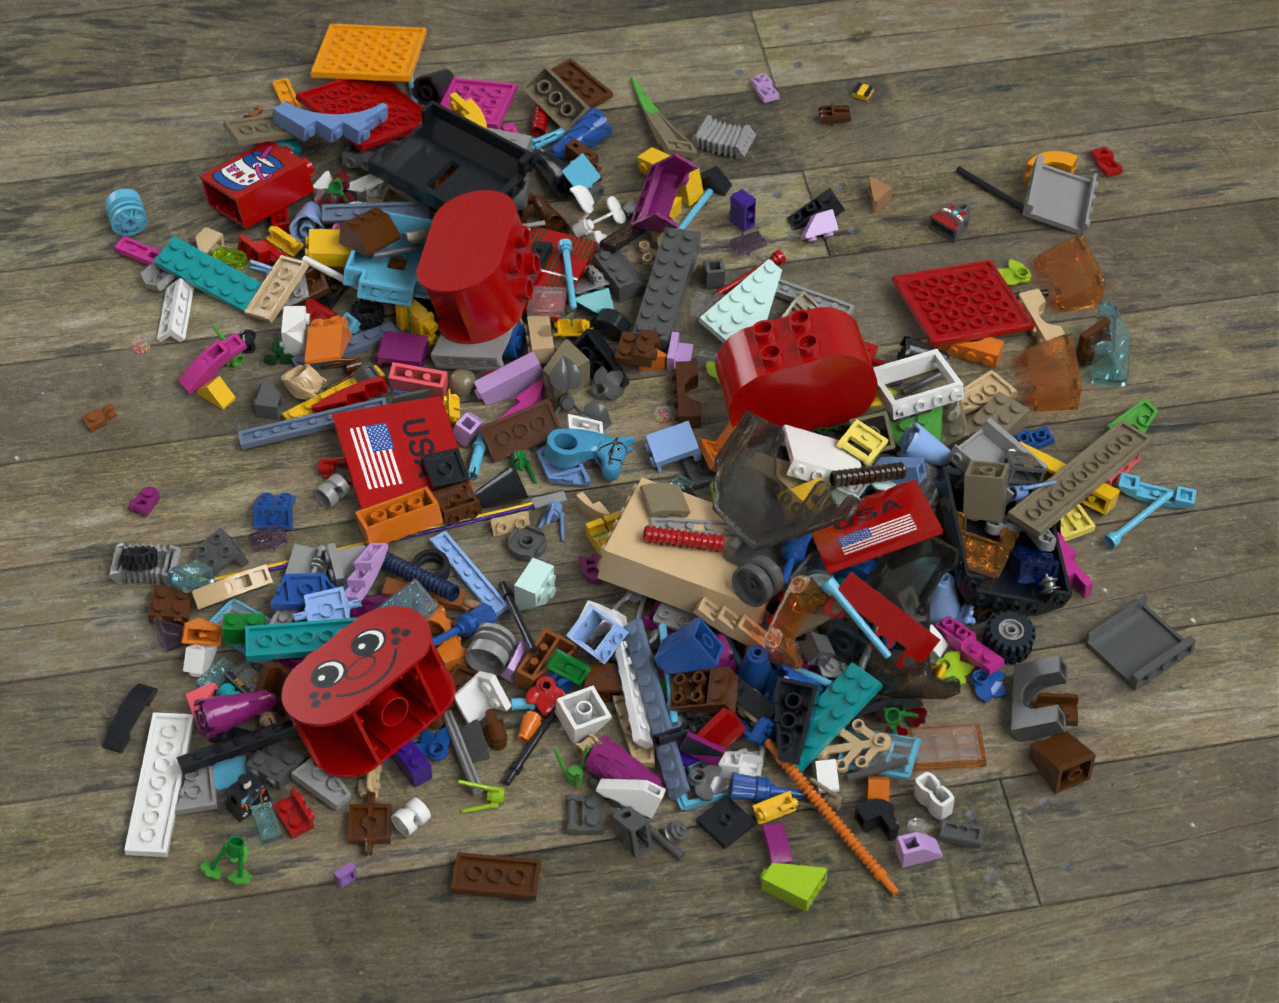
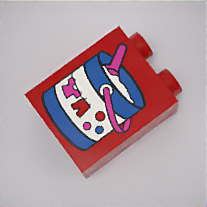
(258, 183)

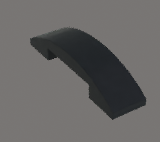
(885, 702)
(127, 715)

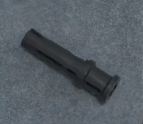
(679, 732)

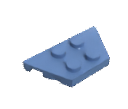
(566, 476)

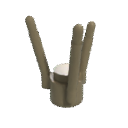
(832, 798)

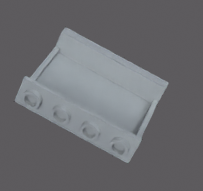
(1059, 197)
(471, 356)
(988, 445)

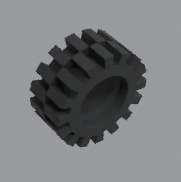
(368, 306)
(139, 558)

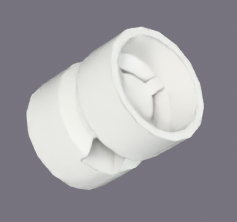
(413, 815)

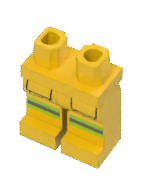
(417, 321)
(598, 530)

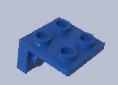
(273, 510)
(762, 730)

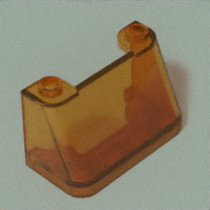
(1073, 273)
(1053, 374)
(800, 598)

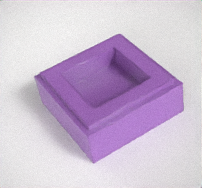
(345, 875)

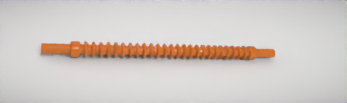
(879, 873)

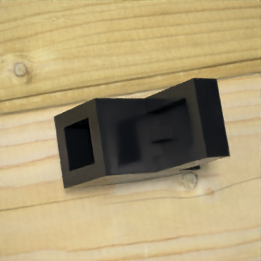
(610, 322)
(877, 813)

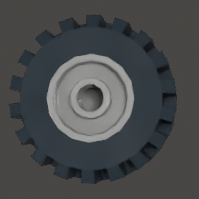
(1009, 636)

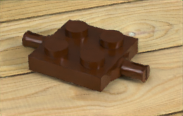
(369, 823)

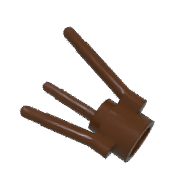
(350, 364)

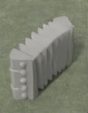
(723, 138)
(167, 559)

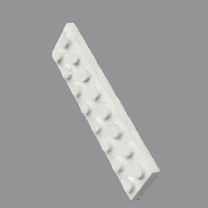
(159, 785)

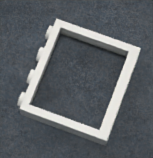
(922, 401)

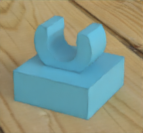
(353, 323)

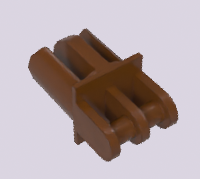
(834, 113)
(495, 730)

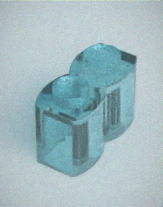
(190, 576)

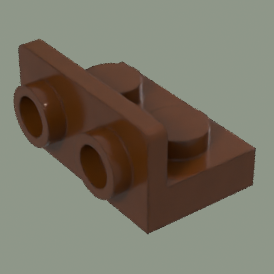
(1067, 703)

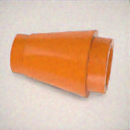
(529, 725)

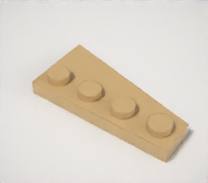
(645, 756)

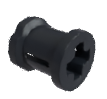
(248, 337)

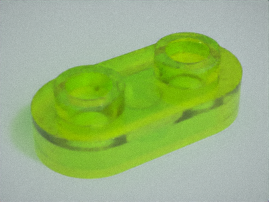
(231, 257)

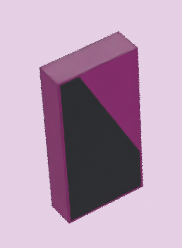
(702, 749)

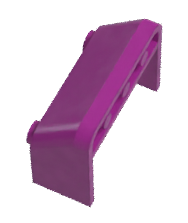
(660, 192)

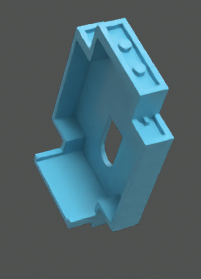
(383, 283)

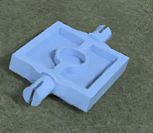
(327, 605)

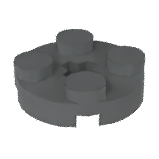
(527, 552)

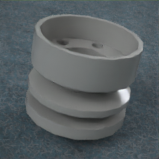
(490, 648)

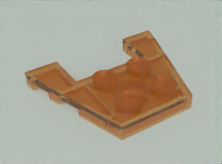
(985, 554)

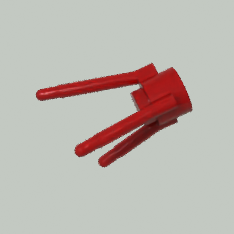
(328, 466)

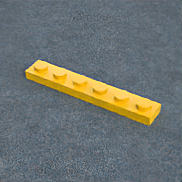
(305, 407)

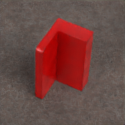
(722, 728)

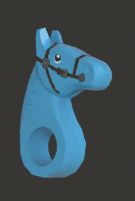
(588, 445)

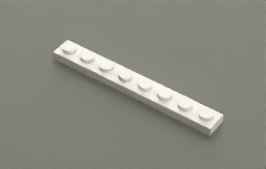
(637, 716)

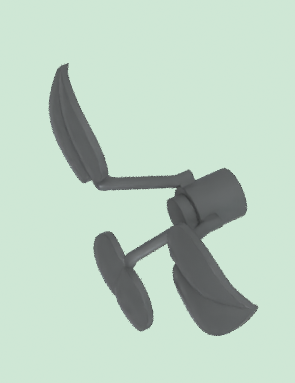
(567, 376)

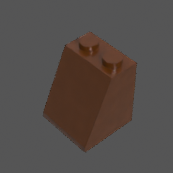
(1062, 761)

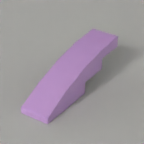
(366, 571)

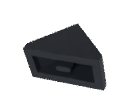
(715, 180)

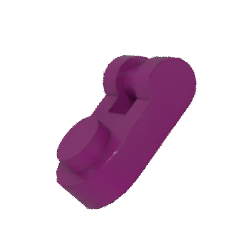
(148, 497)
(589, 571)

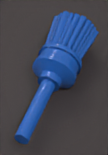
(793, 553)
(468, 622)
(756, 788)

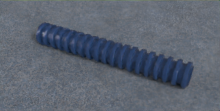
(427, 579)

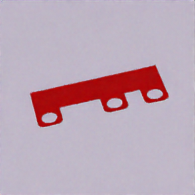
(890, 619)

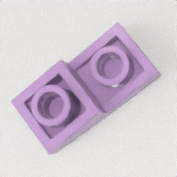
(764, 88)

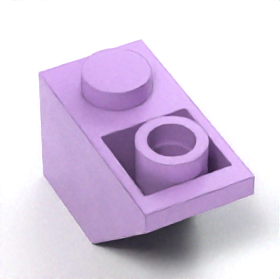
(820, 224)
(467, 428)
(916, 849)

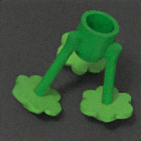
(236, 852)

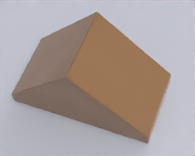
(879, 194)

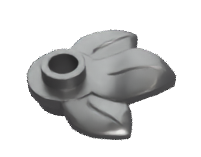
(609, 382)
(709, 783)

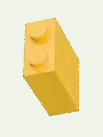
(325, 247)

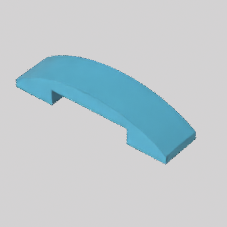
(1148, 493)

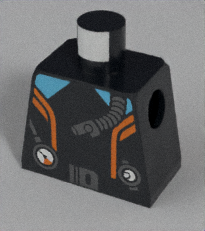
(244, 794)

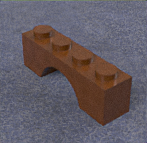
(686, 379)

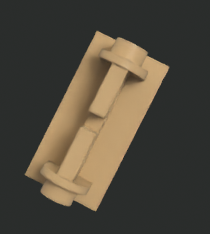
(508, 523)
(370, 783)

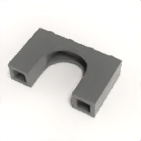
(1027, 681)

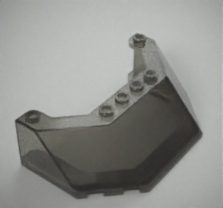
(757, 501)
(908, 580)

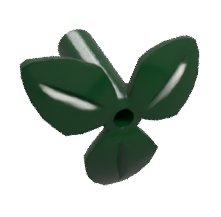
(277, 347)

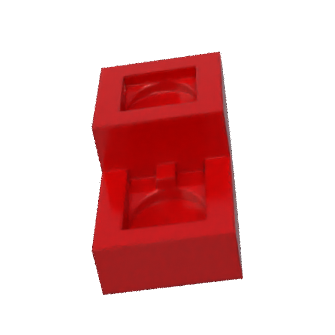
(1105, 161)

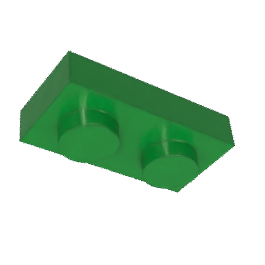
(568, 666)

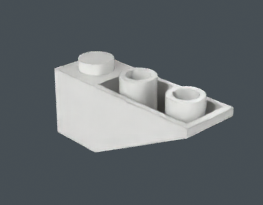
(638, 794)

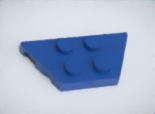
(294, 587)

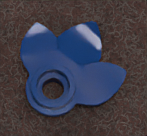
(989, 686)
(431, 743)

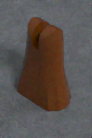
(552, 218)

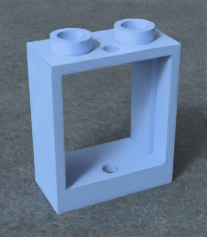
(593, 618)

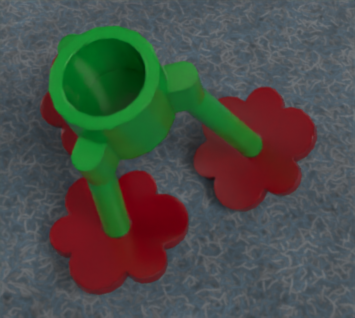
(335, 188)
(895, 717)

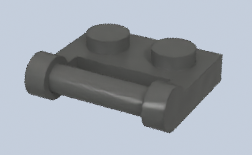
(591, 815)

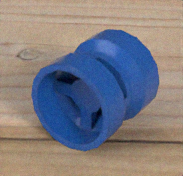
(561, 682)

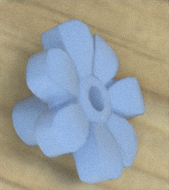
(965, 615)

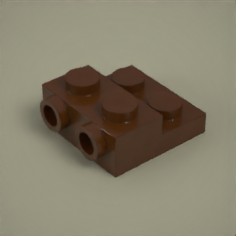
(317, 285)
(1090, 338)
(638, 348)
(457, 503)
(170, 605)

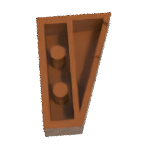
(534, 665)

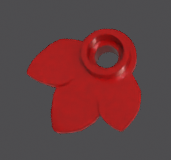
(543, 697)

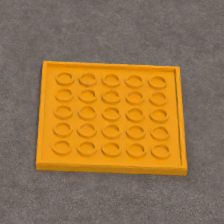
(369, 52)

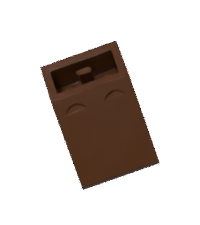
(704, 691)

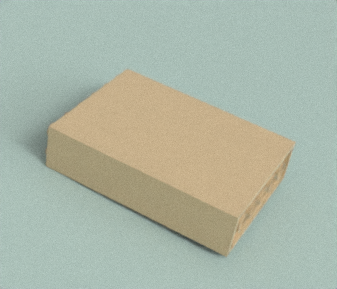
(668, 572)

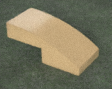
(590, 510)

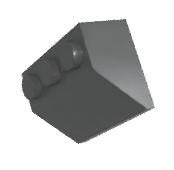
(620, 273)

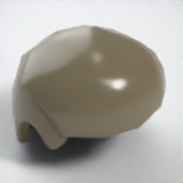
(461, 382)

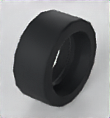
(433, 555)

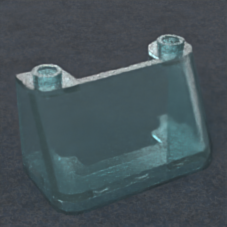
(1112, 357)

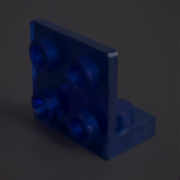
(1034, 564)

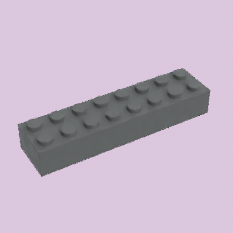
(668, 283)

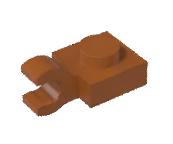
(97, 419)

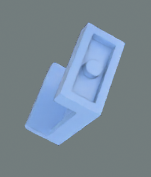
(672, 445)

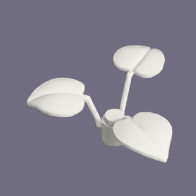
(586, 201)

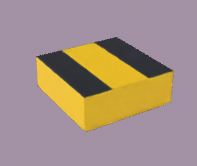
(862, 91)

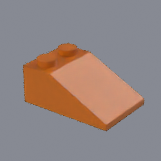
(327, 339)

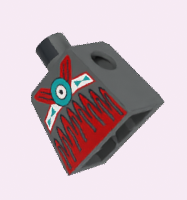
(950, 221)

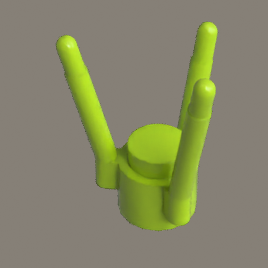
(494, 794)

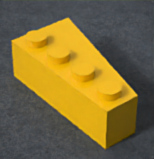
(690, 192)

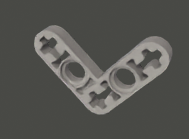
(1045, 542)

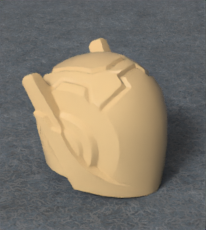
(303, 382)

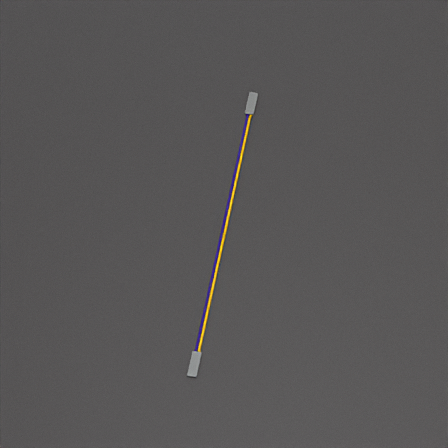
(537, 503)

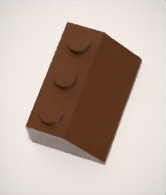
(369, 232)

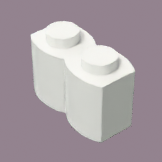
(933, 796)

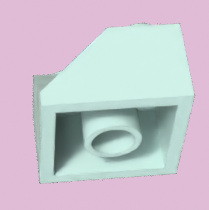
(535, 585)

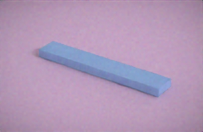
(469, 573)

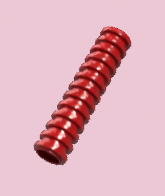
(539, 121)
(683, 538)

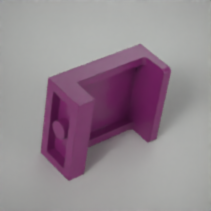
(402, 349)

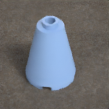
(307, 218)
(921, 443)
(944, 600)

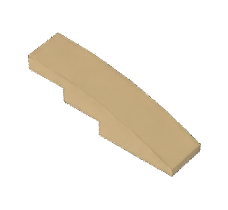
(727, 622)

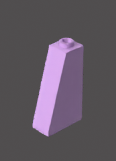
(509, 379)

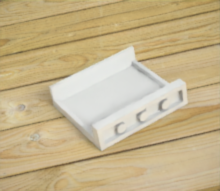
(817, 456)

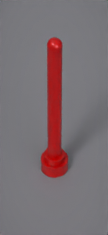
(776, 257)

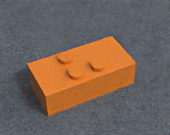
(399, 517)

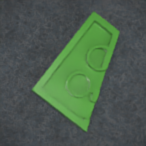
(1138, 416)

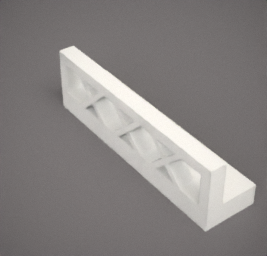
(175, 311)

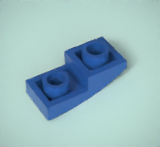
(1037, 439)

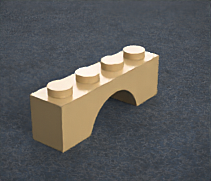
(1034, 305)

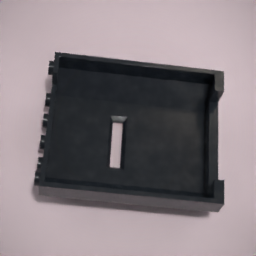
(449, 140)
(1004, 591)

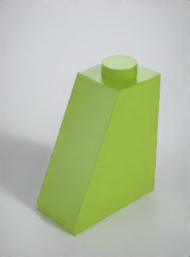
(794, 883)

